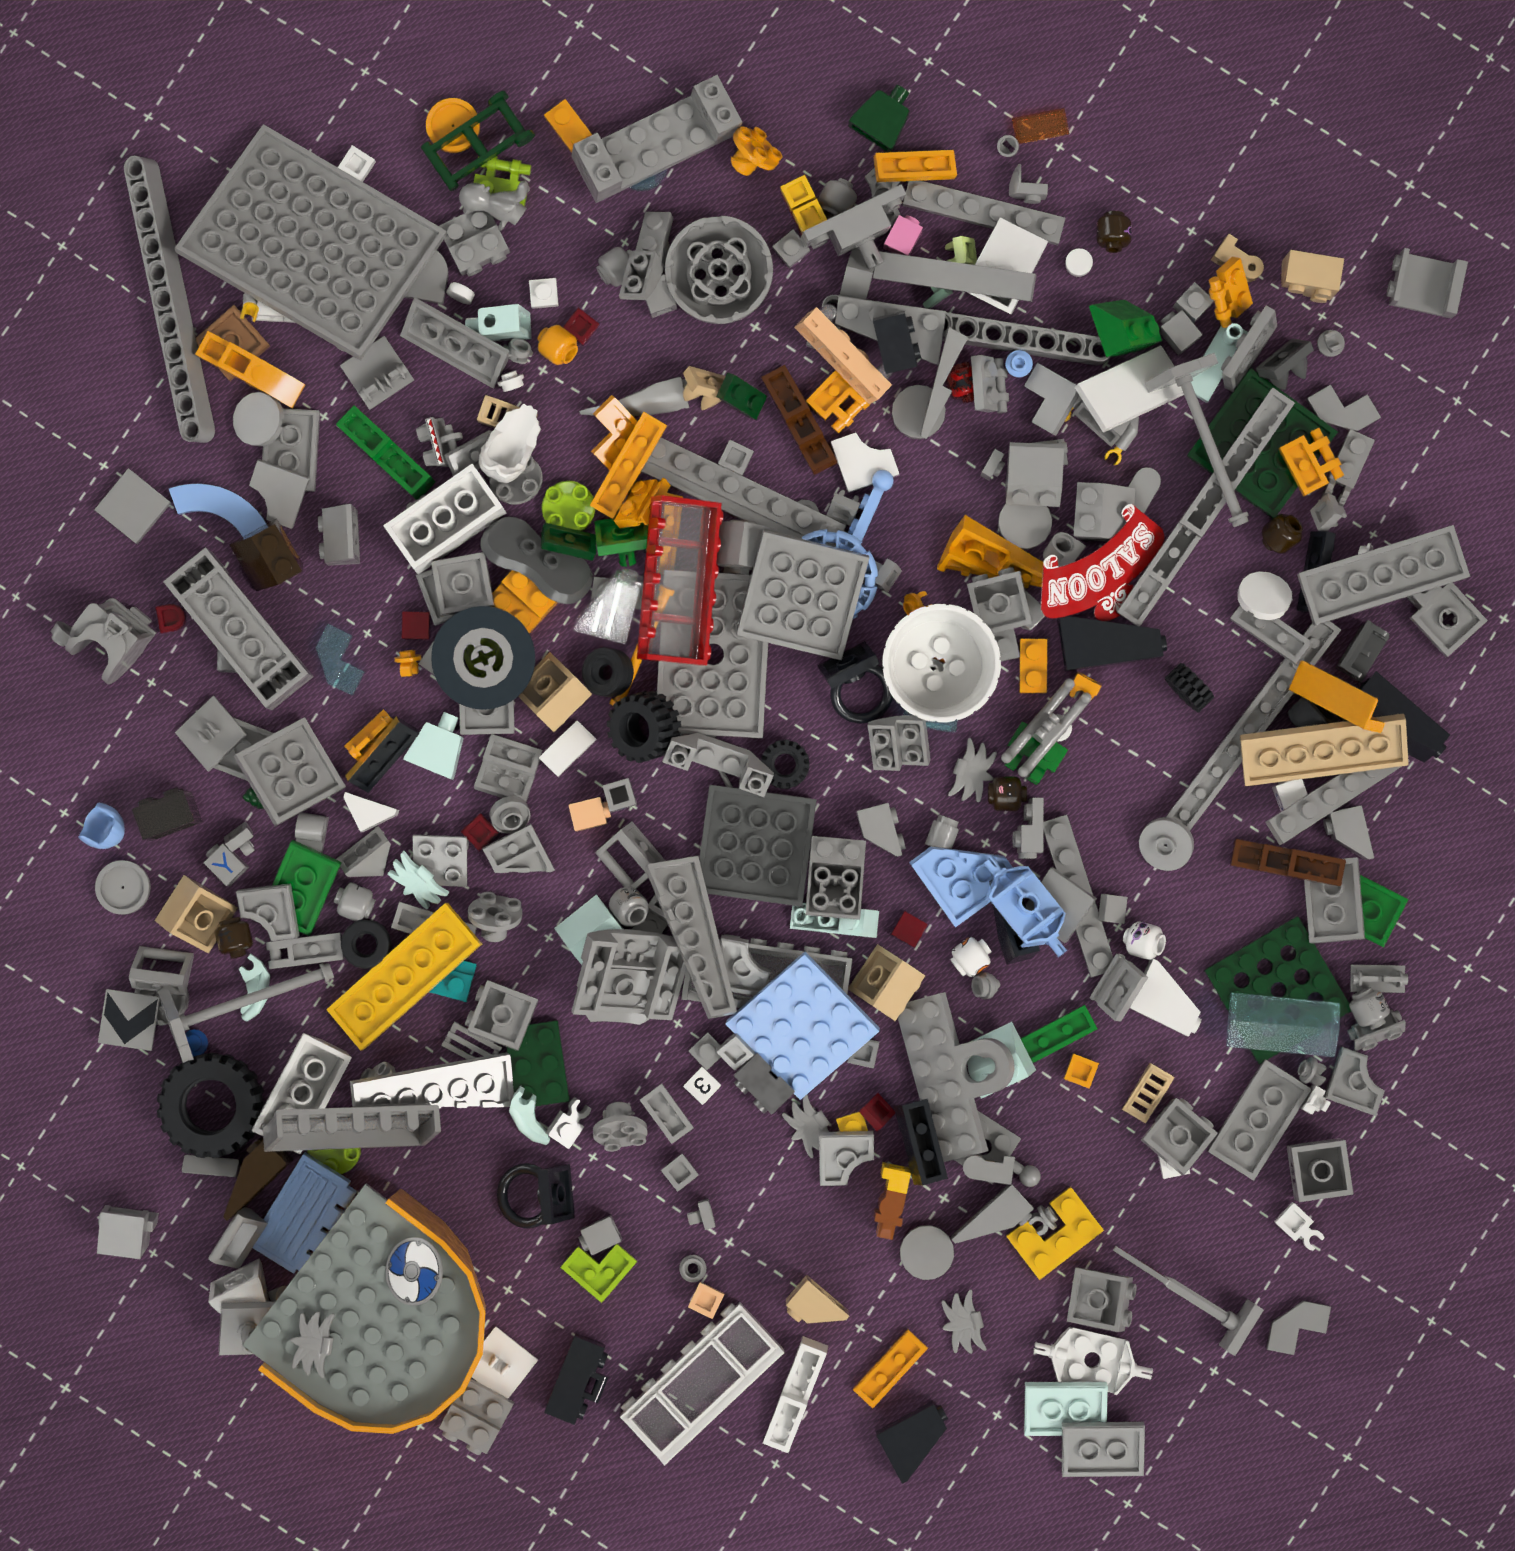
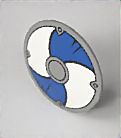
(414, 1271)

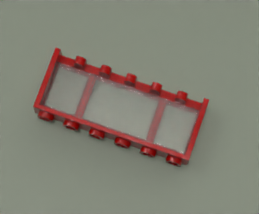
(679, 580)

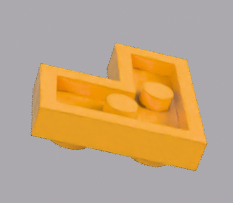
(619, 424)

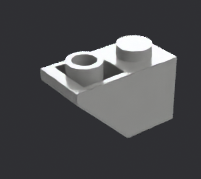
(879, 828)

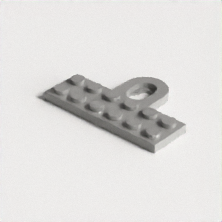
(942, 1073)

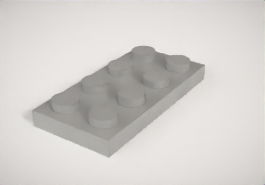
(1259, 1119)

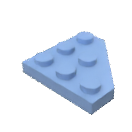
(956, 879)

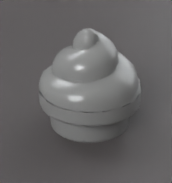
(985, 985)

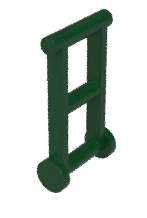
(496, 103)

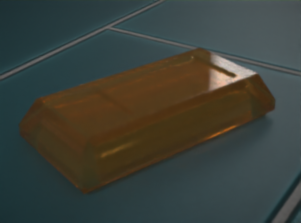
(1040, 126)

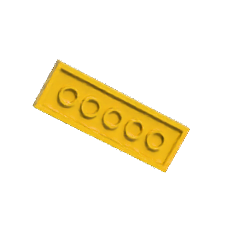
(404, 976)

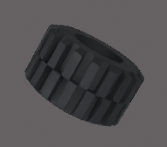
(626, 729)

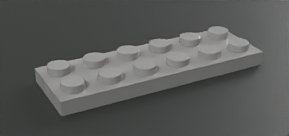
(1383, 575)

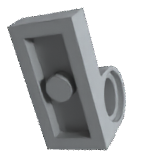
(1064, 548)
(311, 830)

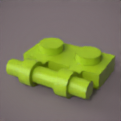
(500, 184)

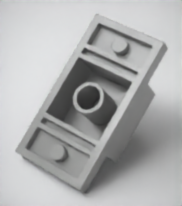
(857, 227)

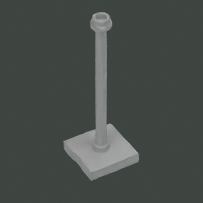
(1183, 376)
(180, 1023)

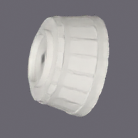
(969, 664)

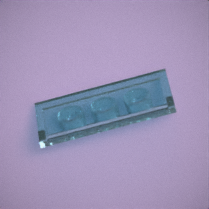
(1283, 1024)

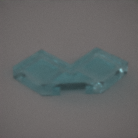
(330, 651)

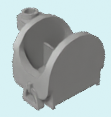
(112, 625)

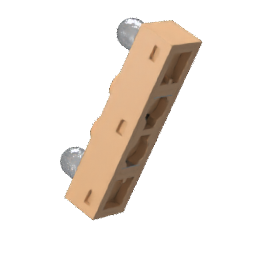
(842, 355)

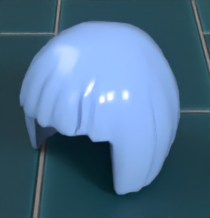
(102, 827)

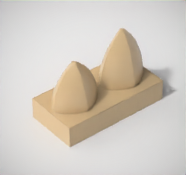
(702, 383)

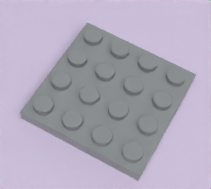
(802, 595)

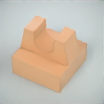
(706, 1300)

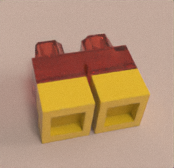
(801, 204)

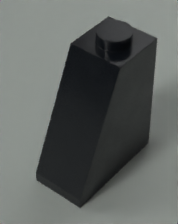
(912, 1438)

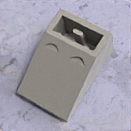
(835, 877)

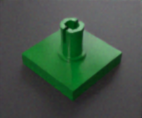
(624, 541)

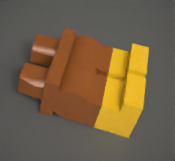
(891, 1200)

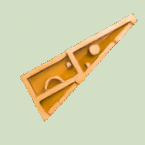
(981, 551)

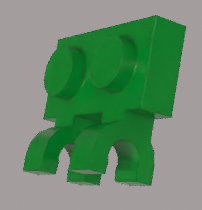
(1048, 762)

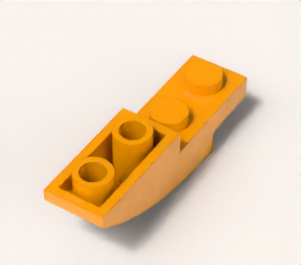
(250, 369)

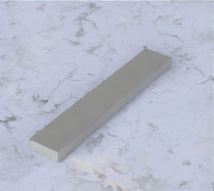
(956, 276)

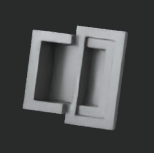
(739, 545)
(125, 1231)

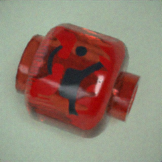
(961, 382)

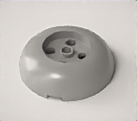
(740, 246)

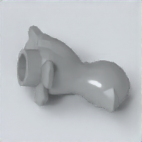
(501, 205)

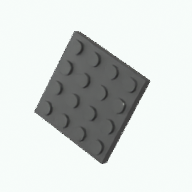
(756, 845)

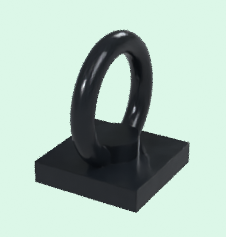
(851, 668)
(553, 1195)

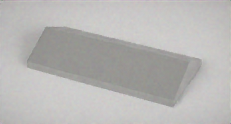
(455, 343)

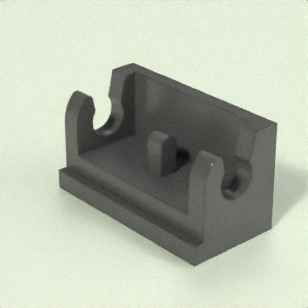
(1362, 651)

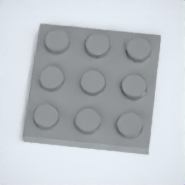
(289, 771)

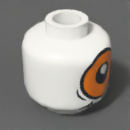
(971, 957)

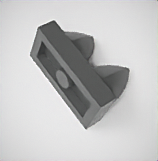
(1289, 357)

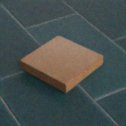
(237, 331)

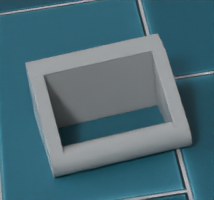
(637, 846)
(156, 980)
(238, 1239)

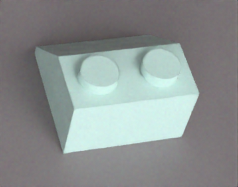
(588, 918)
(1007, 1034)

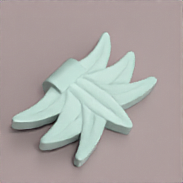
(417, 881)

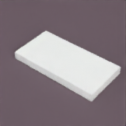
(1122, 393)

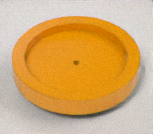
(443, 116)

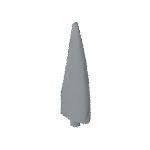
(654, 399)

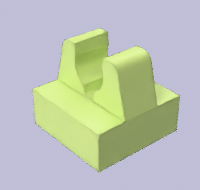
(964, 250)

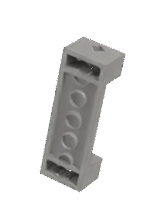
(657, 140)
(237, 629)

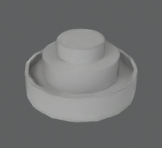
(509, 814)

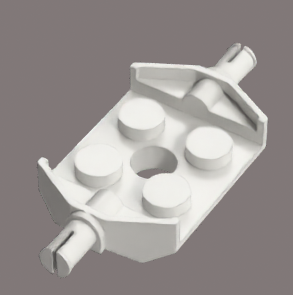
(1115, 1362)

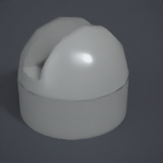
(1003, 150)

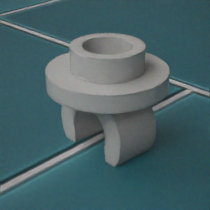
(1330, 343)
(1310, 1071)
(1047, 1217)

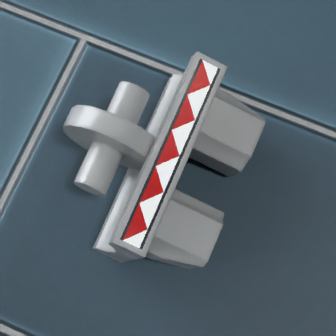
(442, 440)

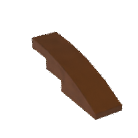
(799, 420)
(1288, 862)

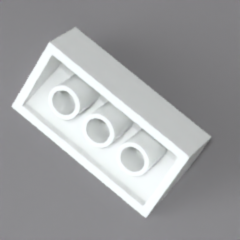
(445, 519)
(306, 1079)

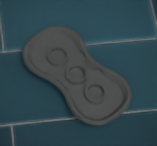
(517, 547)

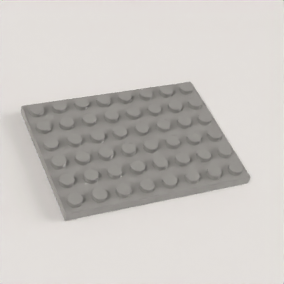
(311, 242)

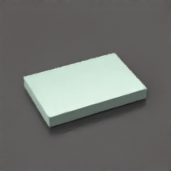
(1056, 1403)

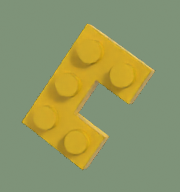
(1048, 1254)

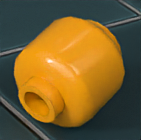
(557, 345)

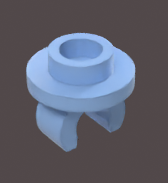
(1018, 363)

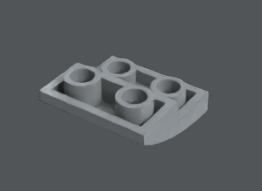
(898, 742)

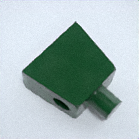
(882, 118)

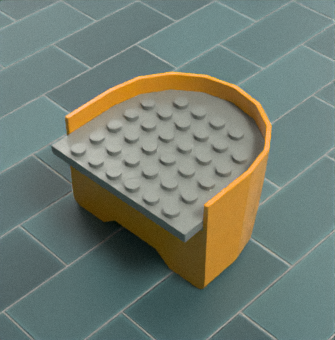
(387, 1358)

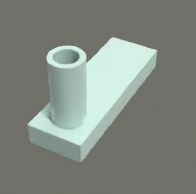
(1223, 346)

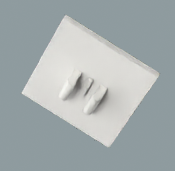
(503, 1363)

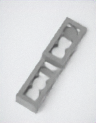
(939, 395)

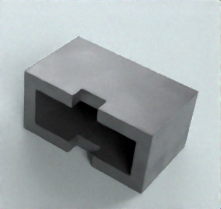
(767, 1089)

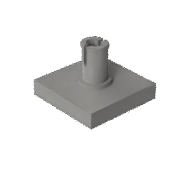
(238, 1323)

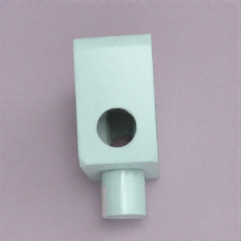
(509, 320)
(437, 747)

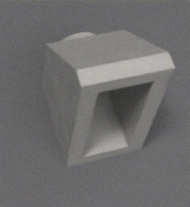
(1350, 831)

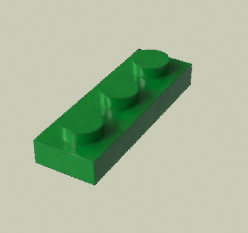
(1058, 1033)

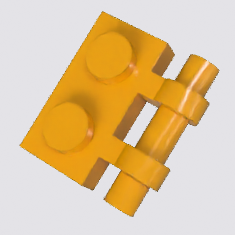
(1230, 291)
(829, 398)
(1304, 465)

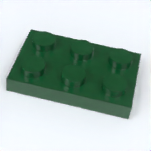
(540, 1065)

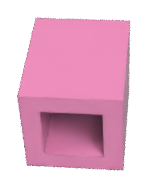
(903, 236)

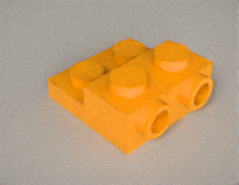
(522, 600)

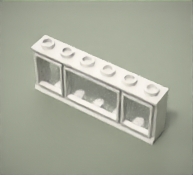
(701, 1382)

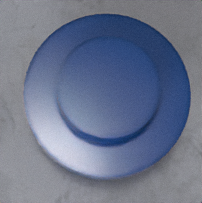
(197, 1042)

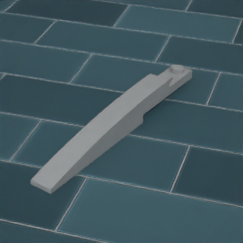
(1204, 508)

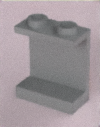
(1426, 284)

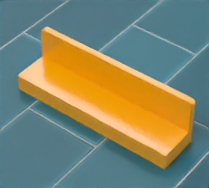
(1336, 696)

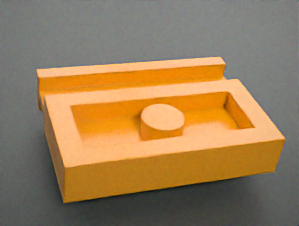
(637, 505)

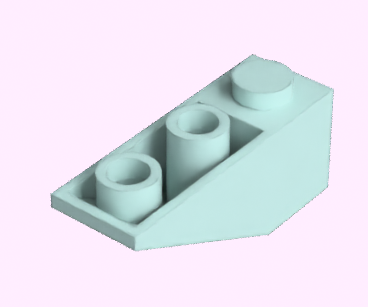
(864, 927)

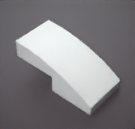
(567, 748)

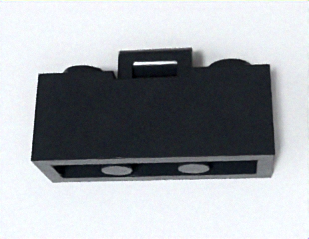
(920, 1142)
(569, 1391)

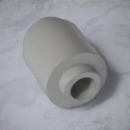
(942, 833)

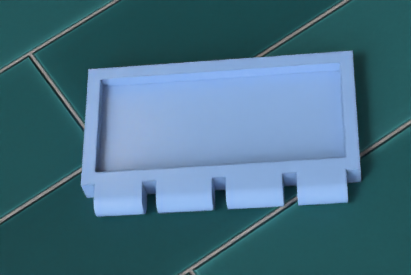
(302, 1211)

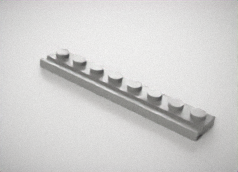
(736, 493)

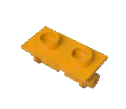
(367, 736)

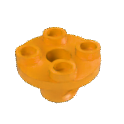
(753, 151)

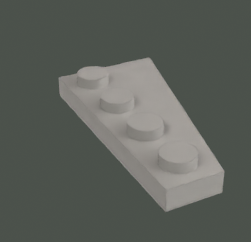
(928, 323)

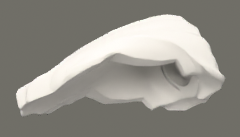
(510, 445)

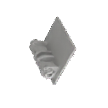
(378, 373)
(443, 857)

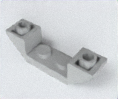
(722, 756)

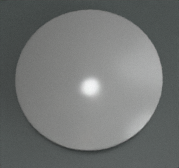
(520, 489)

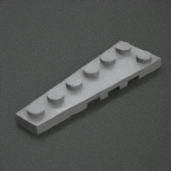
(689, 915)

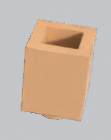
(589, 814)

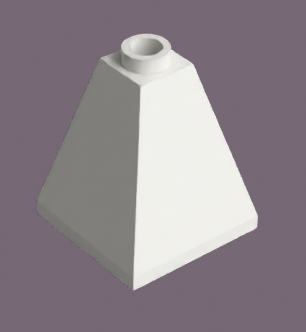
(241, 1285)

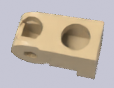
(1252, 265)

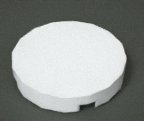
(1264, 595)

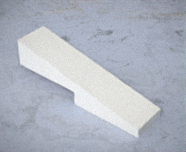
(795, 1394)

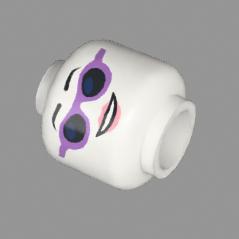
(1144, 940)

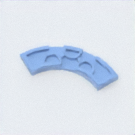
(217, 501)

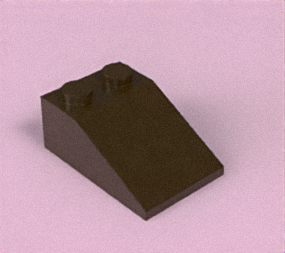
(255, 1174)

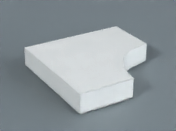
(861, 462)

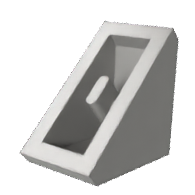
(857, 276)

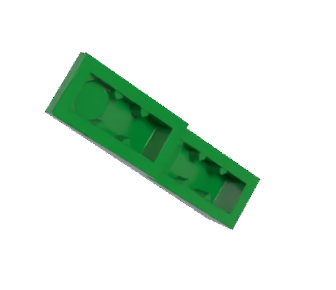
(385, 453)

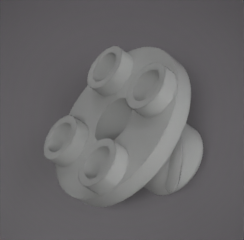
(495, 915)
(619, 1128)

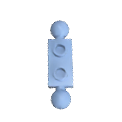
(882, 481)

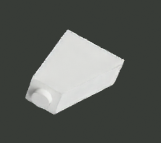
(1165, 1001)

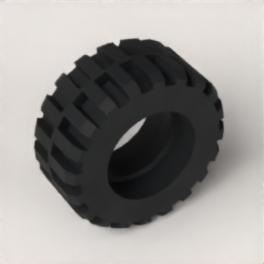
(174, 1110)

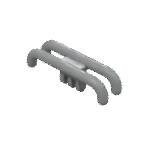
(1046, 728)

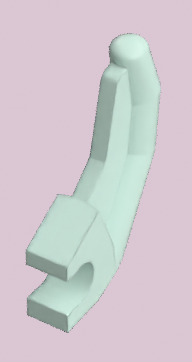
(255, 980)
(523, 1114)

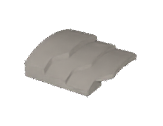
(629, 976)

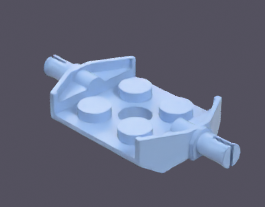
(1032, 926)

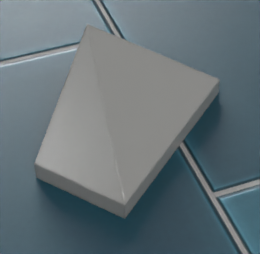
(367, 856)

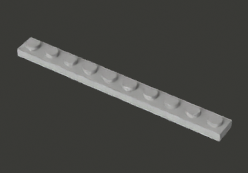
(1254, 720)

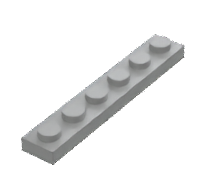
(981, 210)
(1323, 802)
(1069, 863)

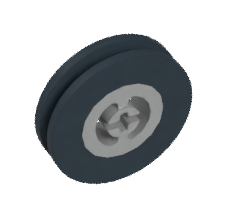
(469, 628)

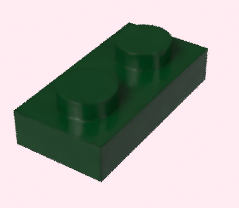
(741, 396)
(568, 541)

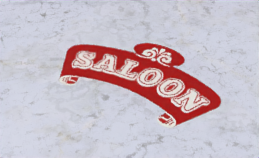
(1104, 574)

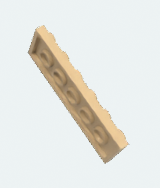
(1322, 751)

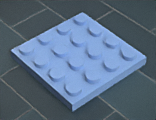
(803, 1025)

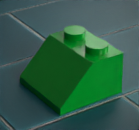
(1124, 327)

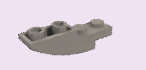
(649, 258)

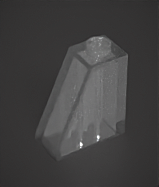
(612, 608)

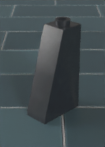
(1103, 643)
(1424, 735)

